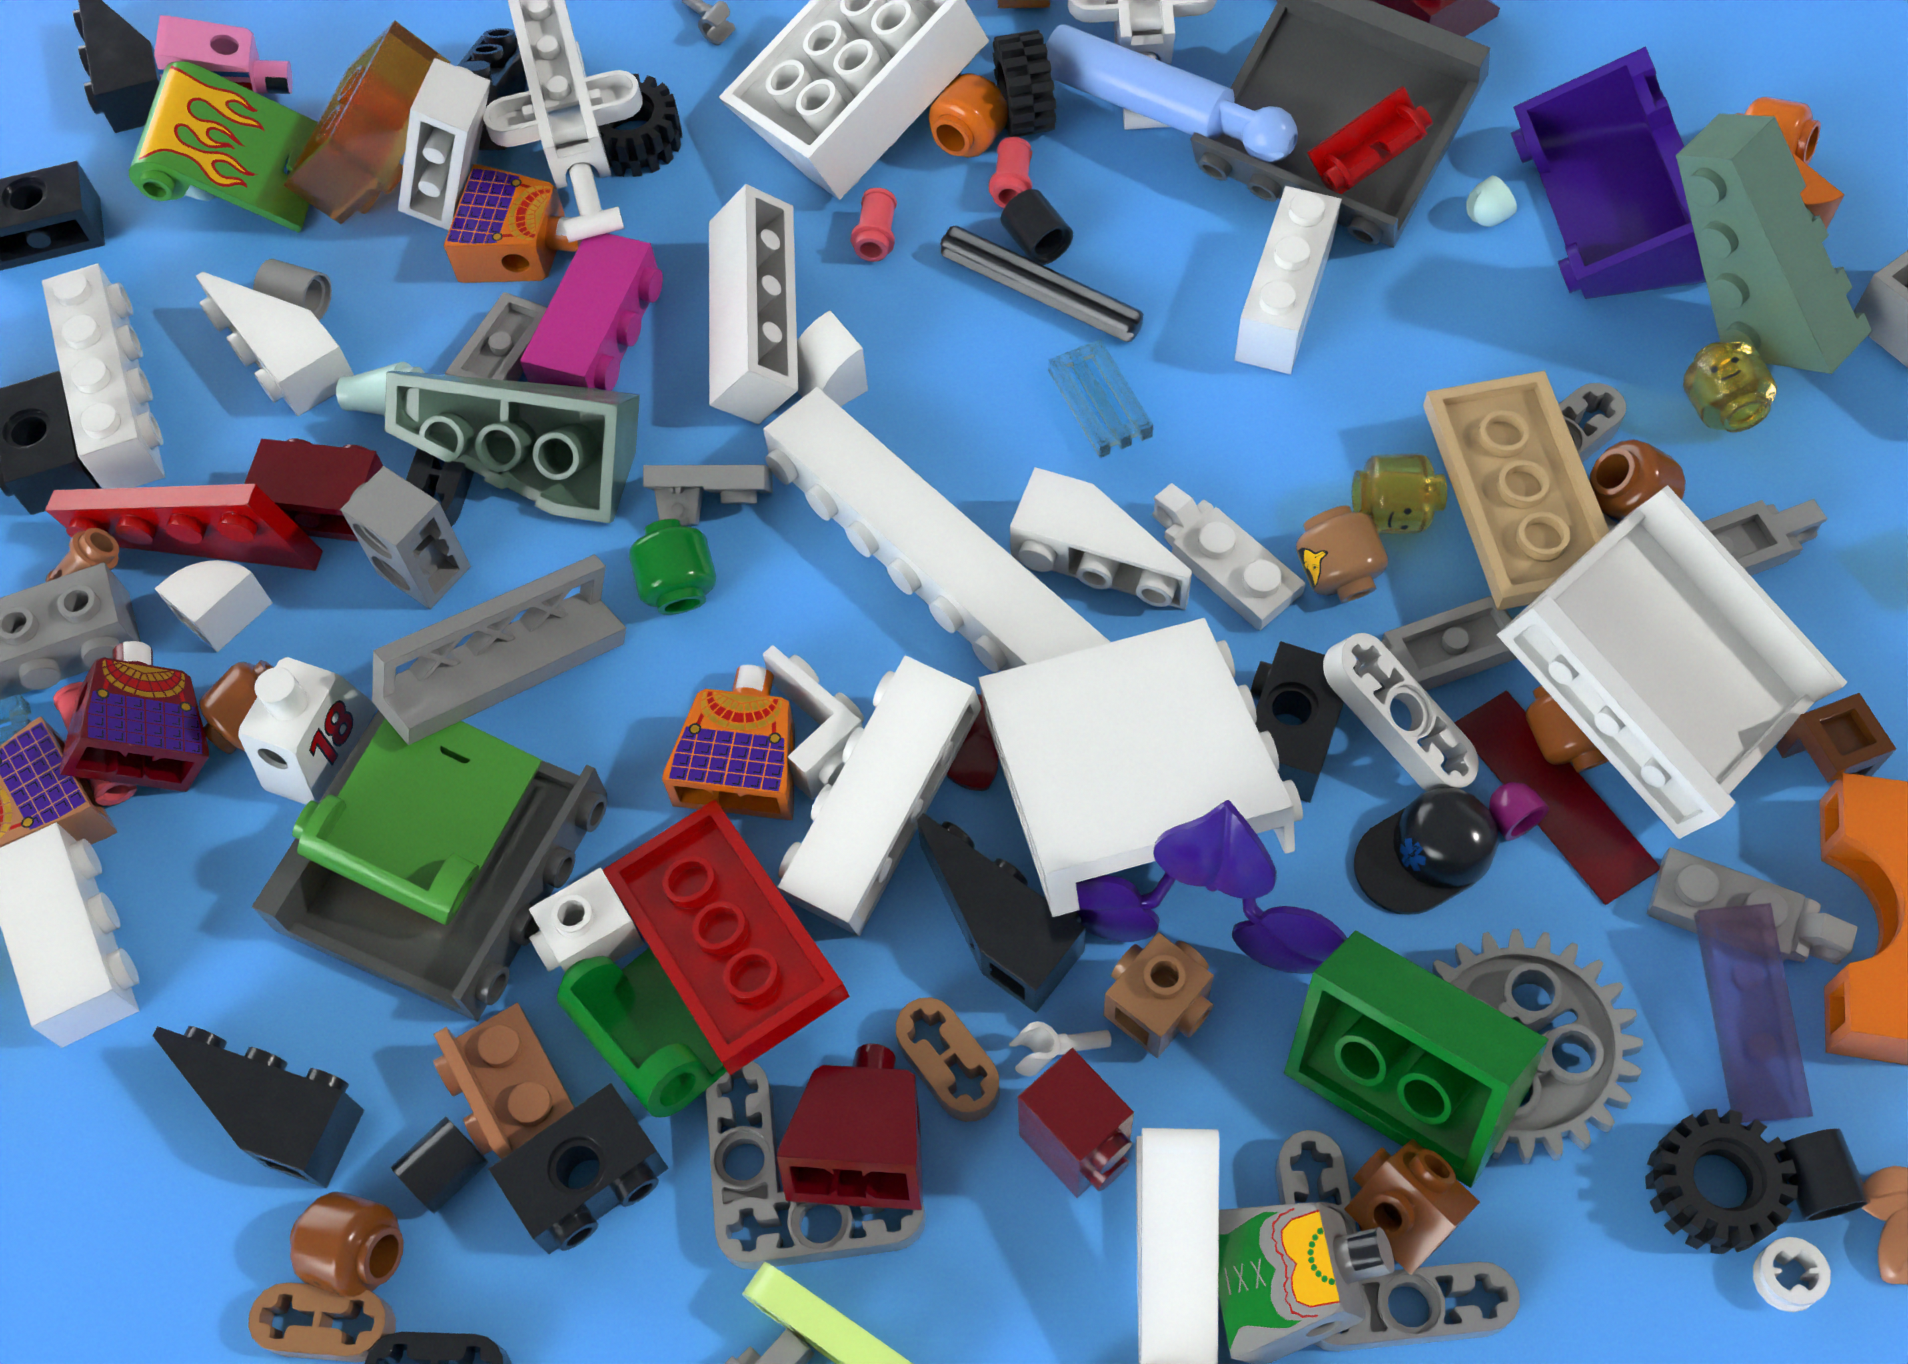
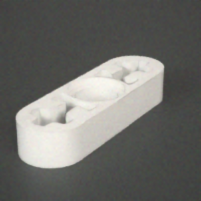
(1427, 717)

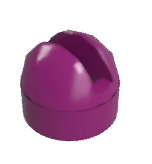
(1516, 809)

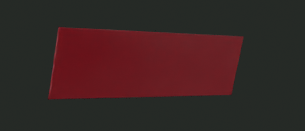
(1577, 817)

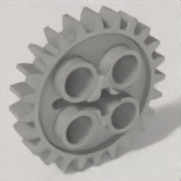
(1559, 1100)

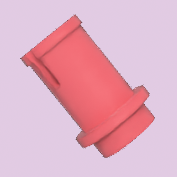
(1011, 170)
(873, 234)

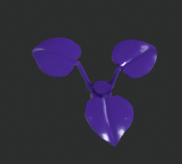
(1221, 855)

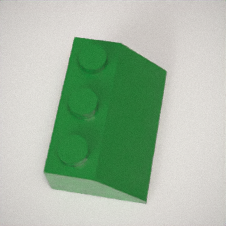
(1412, 1054)

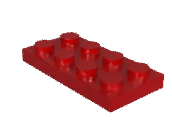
(725, 936)

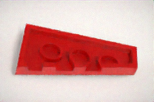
(197, 521)

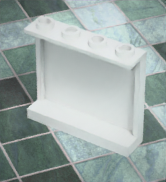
(1671, 660)
(1126, 746)

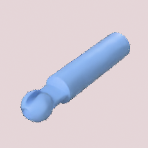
(1166, 93)

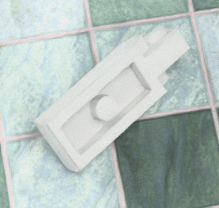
(1226, 557)

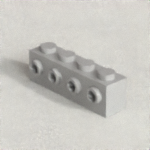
(62, 628)

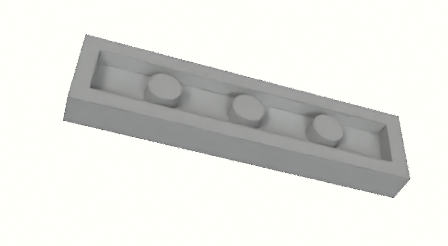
(500, 656)

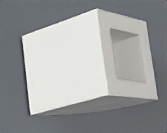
(831, 361)
(214, 599)

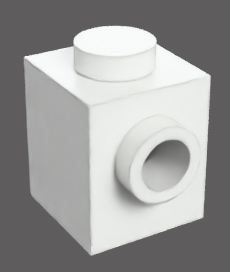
(583, 924)

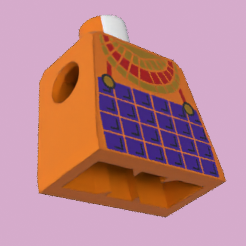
(506, 228)
(736, 750)

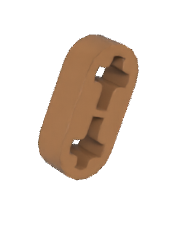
(960, 1049)
(320, 1339)

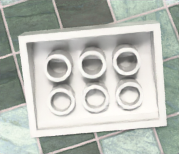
(852, 80)

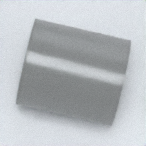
(295, 285)

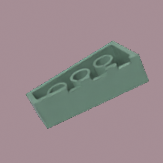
(1765, 247)

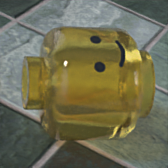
(1730, 386)
(1399, 492)

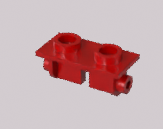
(1369, 141)

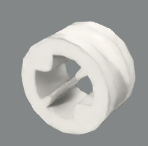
(1798, 1297)

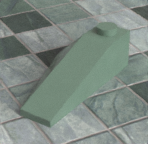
(538, 439)

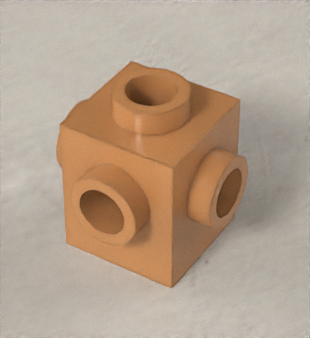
(1159, 993)

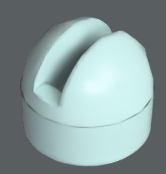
(1491, 202)

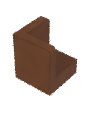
(1839, 738)

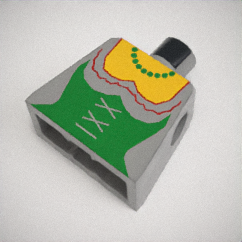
(1292, 1277)

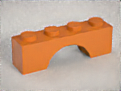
(1868, 841)

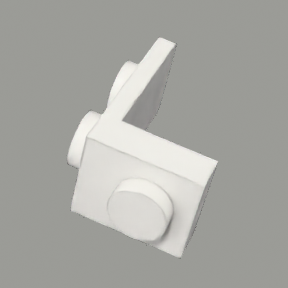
(819, 757)

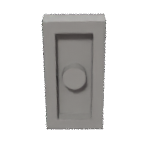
(681, 487)

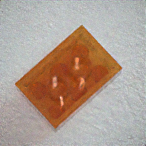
(364, 127)

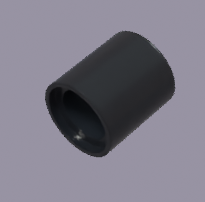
(1036, 226)
(439, 1165)
(1824, 1175)

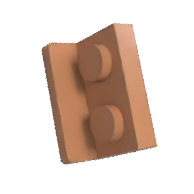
(504, 1081)

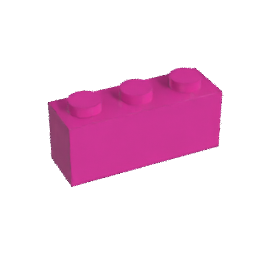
(594, 314)

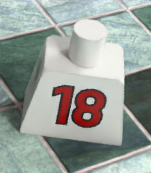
(302, 728)

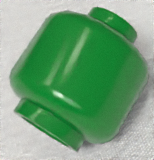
(672, 567)

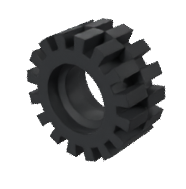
(1025, 82)
(649, 142)
(1756, 1159)

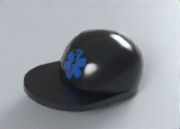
(1426, 852)

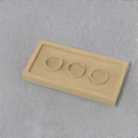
(1516, 482)

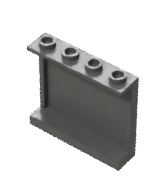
(1326, 69)
(470, 958)

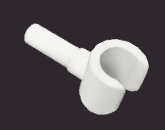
(1048, 1044)

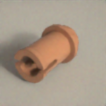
(87, 550)

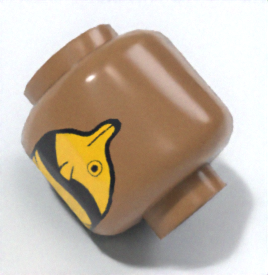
(1341, 553)

